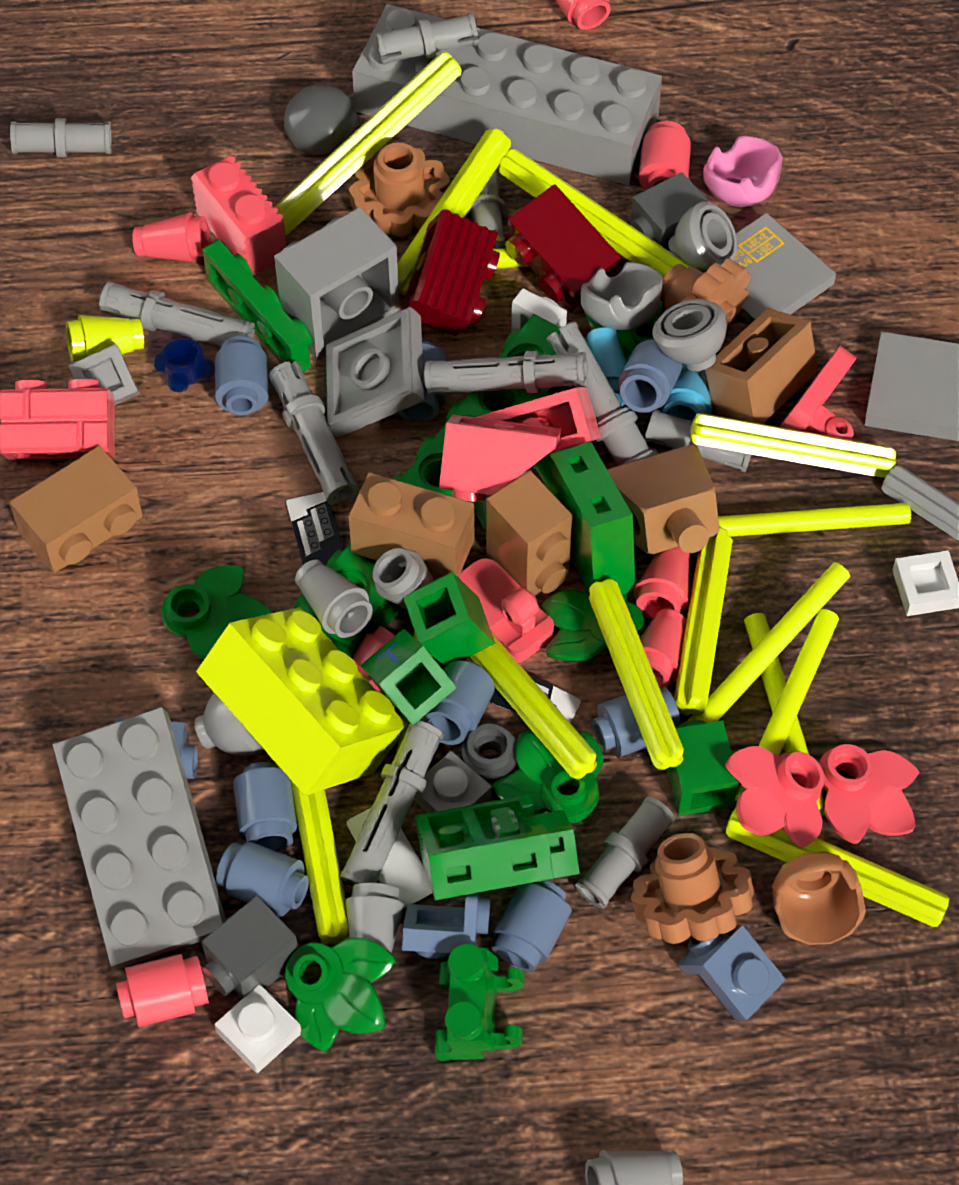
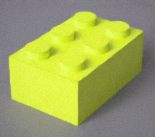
(302, 699)

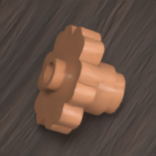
(398, 188)
(720, 284)
(691, 891)

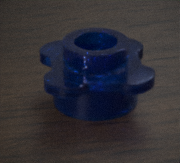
(180, 353)

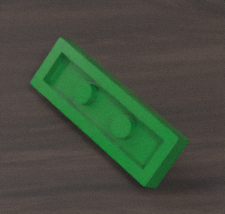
(235, 283)

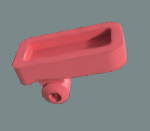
(809, 413)
(509, 609)

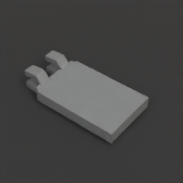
(915, 387)

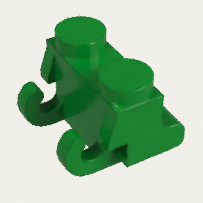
(473, 1004)

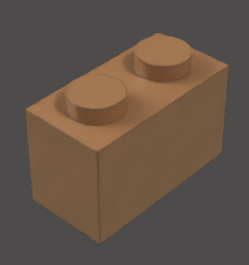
(762, 367)
(77, 509)
(414, 519)
(529, 534)

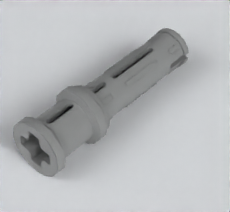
(614, 422)

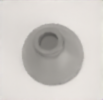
(704, 237)
(691, 333)
(223, 730)

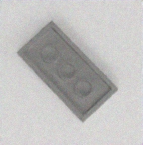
(139, 838)

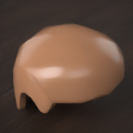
(818, 898)

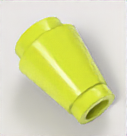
(96, 333)

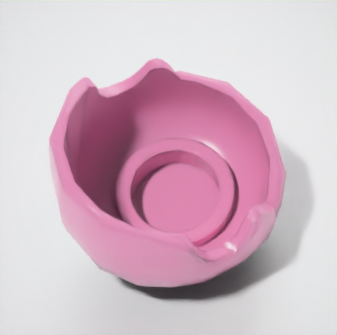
(744, 173)

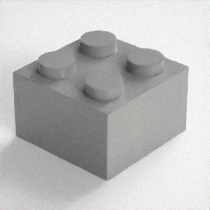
(339, 279)

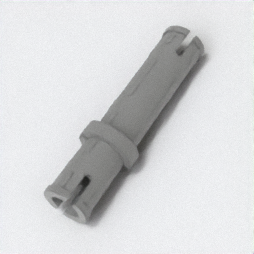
(166, 314)
(514, 372)
(305, 415)
(401, 784)

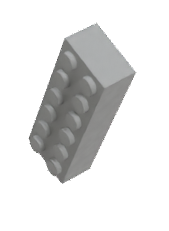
(542, 97)

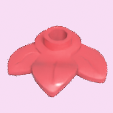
(778, 793)
(872, 796)

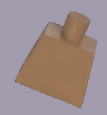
(669, 500)

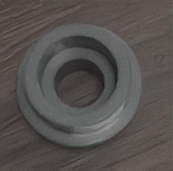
(494, 738)

